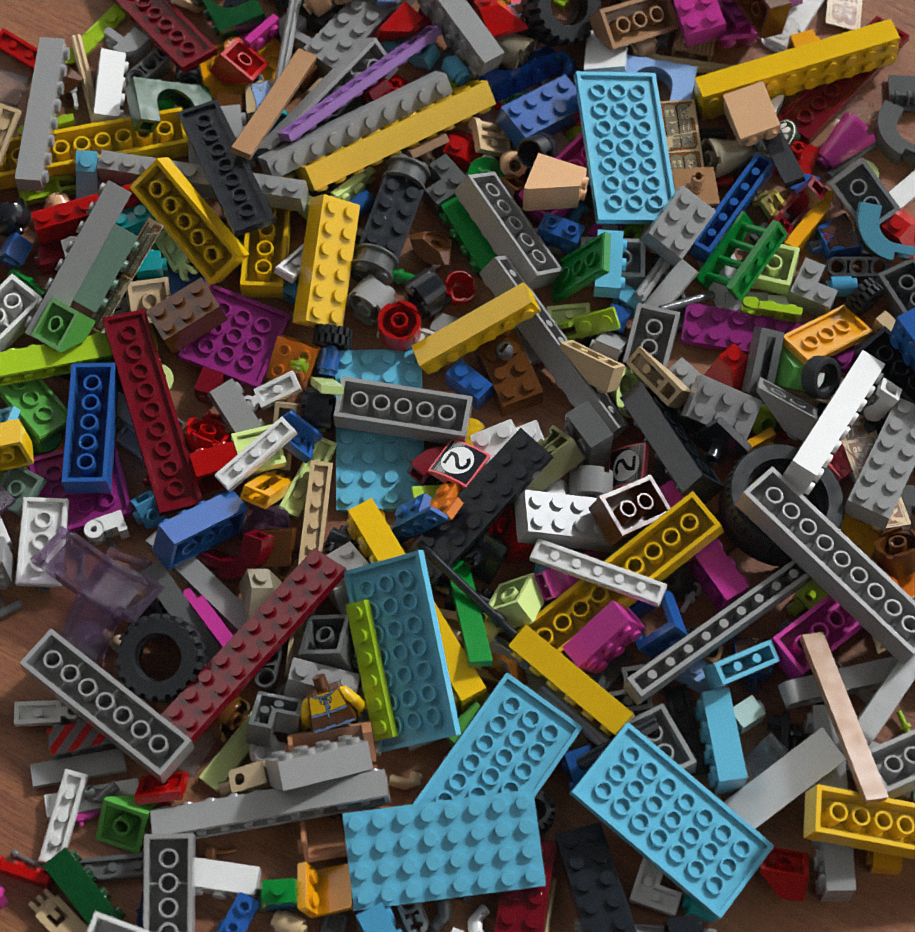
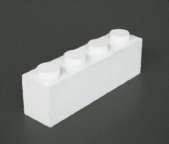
(109, 86)
(225, 878)

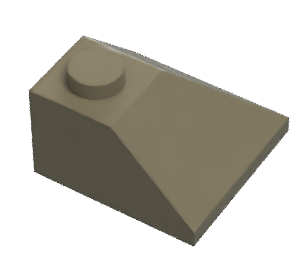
(256, 588)

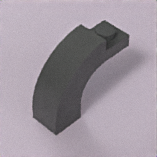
(888, 137)

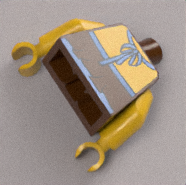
(329, 705)

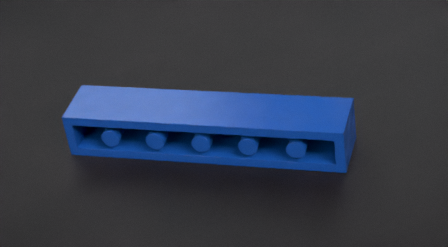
(736, 200)

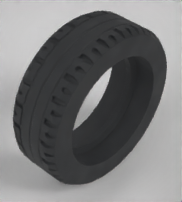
(743, 532)

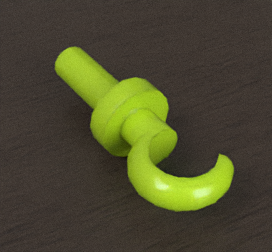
(905, 726)

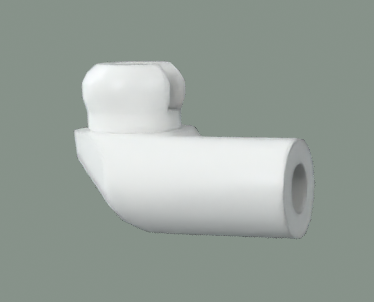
(475, 920)

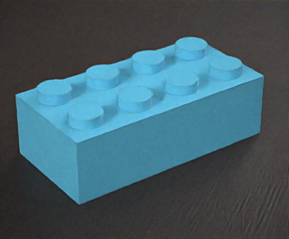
(721, 741)

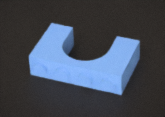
(676, 76)

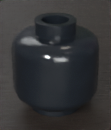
(192, 77)

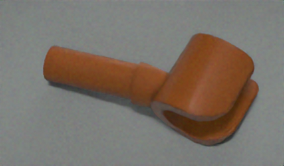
(212, 853)

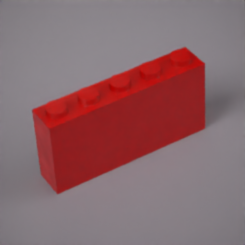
(63, 219)

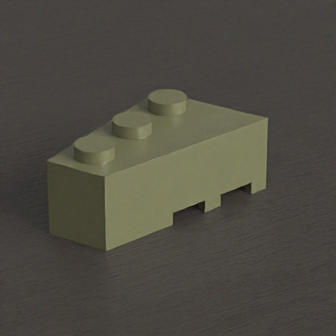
(565, 455)

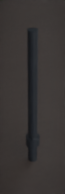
(497, 618)

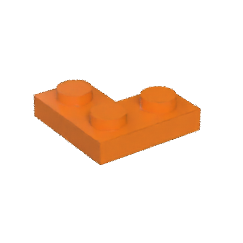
(447, 500)

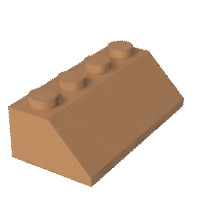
(633, 22)

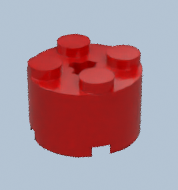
(399, 325)

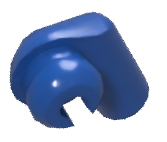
(569, 64)

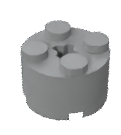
(369, 298)
(590, 481)

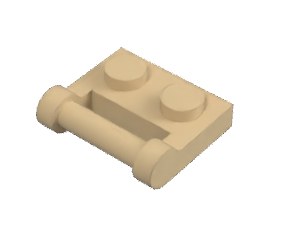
(489, 142)

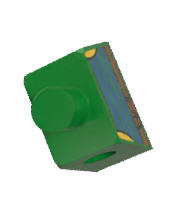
(277, 895)

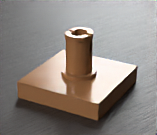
(425, 147)
(700, 182)

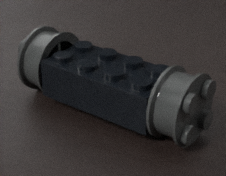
(390, 219)

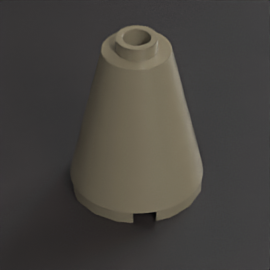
(516, 49)
(726, 155)

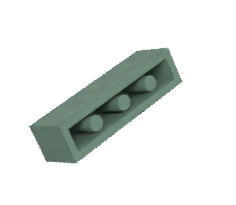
(105, 269)

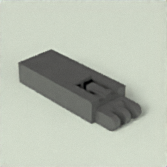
(762, 358)

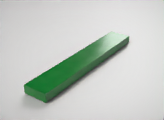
(470, 621)

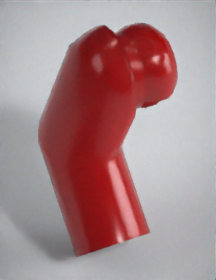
(727, 181)

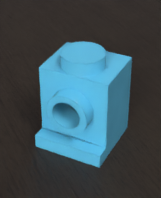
(627, 299)

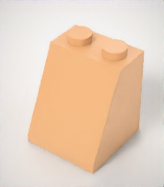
(751, 114)
(554, 185)

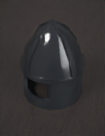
(536, 143)

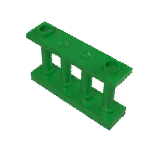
(752, 266)

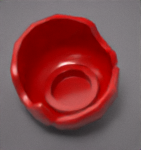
(460, 288)

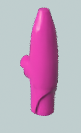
(86, 815)

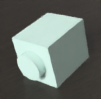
(748, 714)

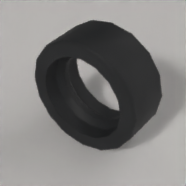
(810, 374)

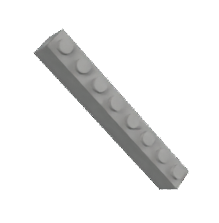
(41, 114)
(83, 250)

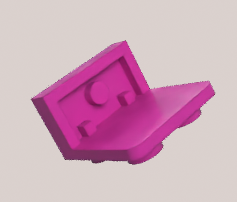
(262, 34)
(744, 35)

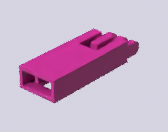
(557, 581)
(209, 618)

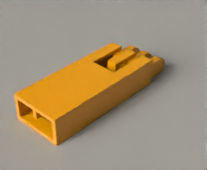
(807, 227)
(277, 487)

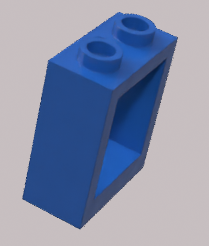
(671, 631)

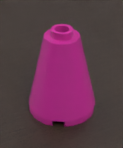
(845, 141)

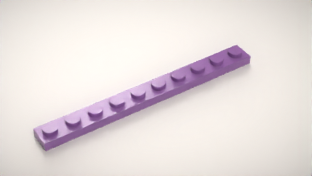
(354, 87)

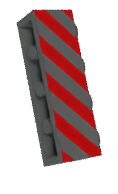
(76, 740)

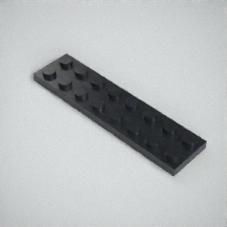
(226, 172)
(485, 500)

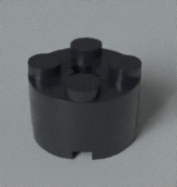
(426, 293)
(318, 409)

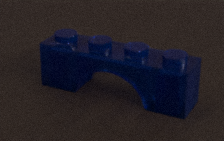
(542, 65)

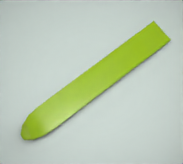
(95, 34)

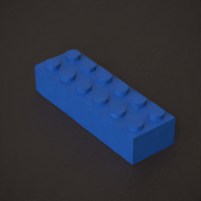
(90, 428)

